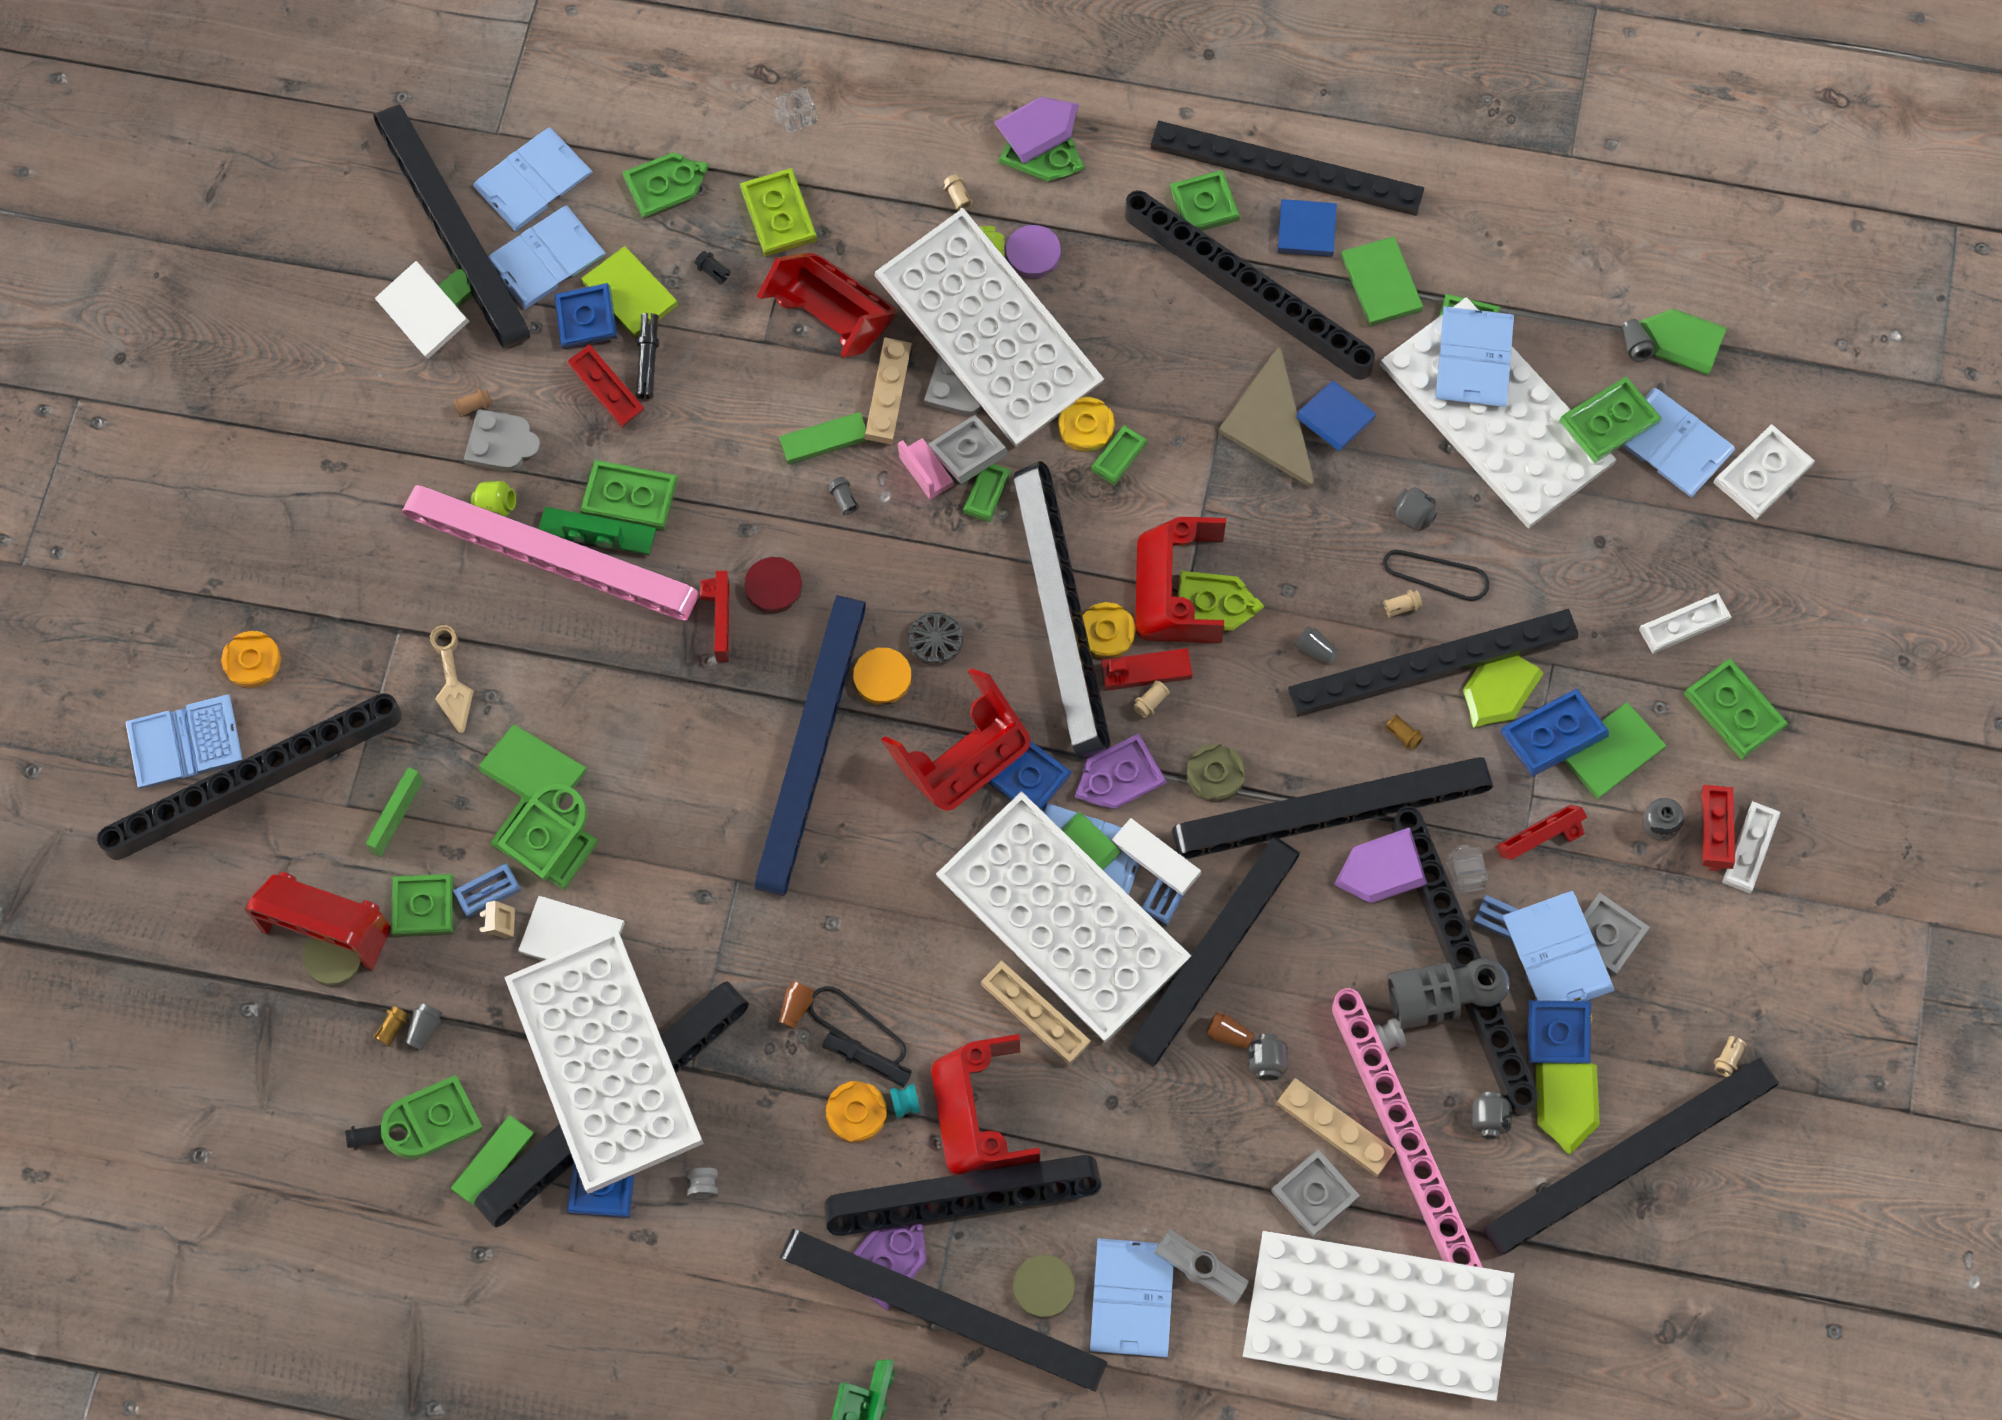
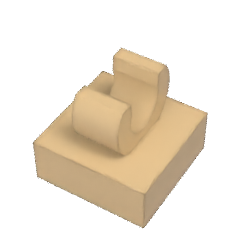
(498, 920)

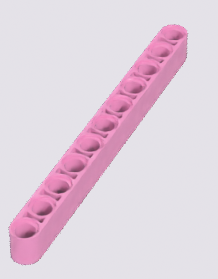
(551, 553)
(1402, 1130)

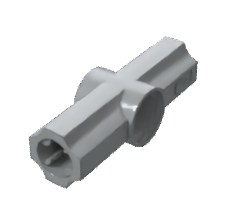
(1218, 1278)

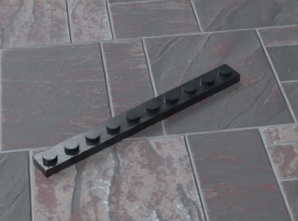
(1287, 168)
(1433, 662)

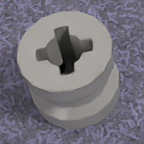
(1391, 1035)
(702, 1183)

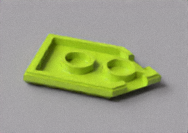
(1219, 598)
(1500, 690)
(1567, 1102)

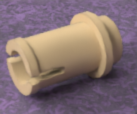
(958, 193)
(1403, 603)
(1151, 699)
(1730, 1056)

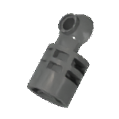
(1439, 991)

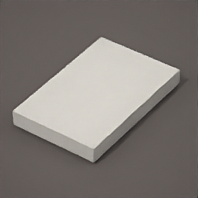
(422, 309)
(1764, 471)
(560, 927)

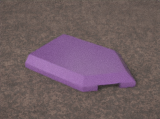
(1038, 126)
(1120, 774)
(1382, 868)
(896, 1249)

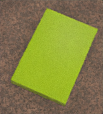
(778, 212)
(632, 290)

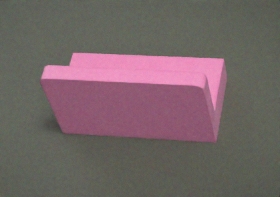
(925, 468)

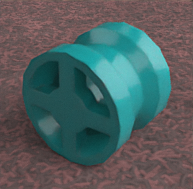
(905, 1101)

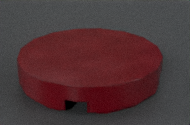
(773, 584)

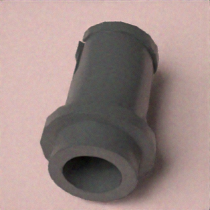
(840, 489)

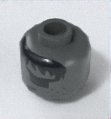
(1415, 508)
(1663, 819)
(1268, 1057)
(1492, 1115)

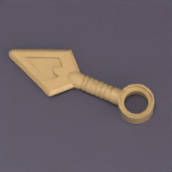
(454, 697)

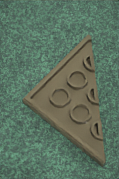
(1267, 422)

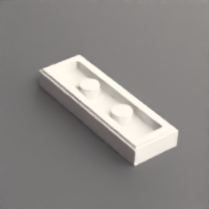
(1685, 623)
(1751, 847)
(1156, 856)

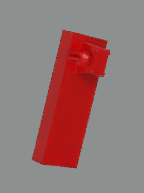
(605, 385)
(718, 590)
(1146, 669)
(1565, 821)
(1718, 827)

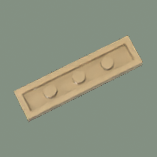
(888, 391)
(1035, 1012)
(1336, 1127)

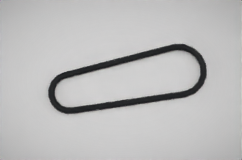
(1470, 598)
(864, 1012)

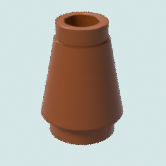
(795, 1004)
(1229, 1031)

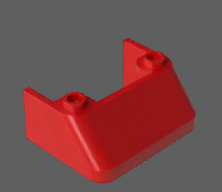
(831, 297)
(1156, 611)
(975, 758)
(320, 916)
(963, 1144)

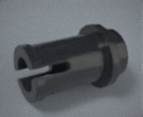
(708, 264)
(363, 1136)

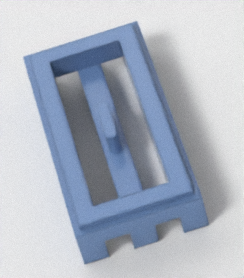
(482, 880)
(1497, 905)
(1156, 914)

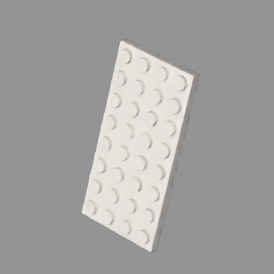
(989, 327)
(1515, 447)
(1063, 917)
(603, 1061)
(1379, 1315)

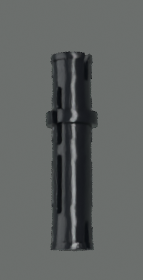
(647, 354)
(872, 1061)

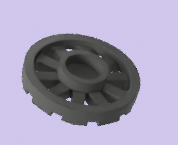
(935, 638)

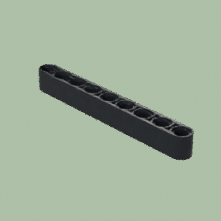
(1213, 952)
(962, 1195)

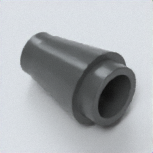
(1638, 342)
(1316, 645)
(422, 1025)

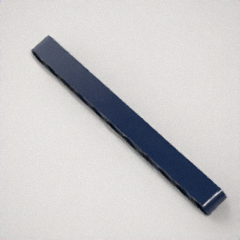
(810, 746)

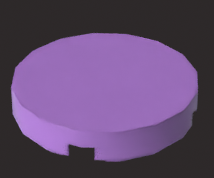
(1033, 251)

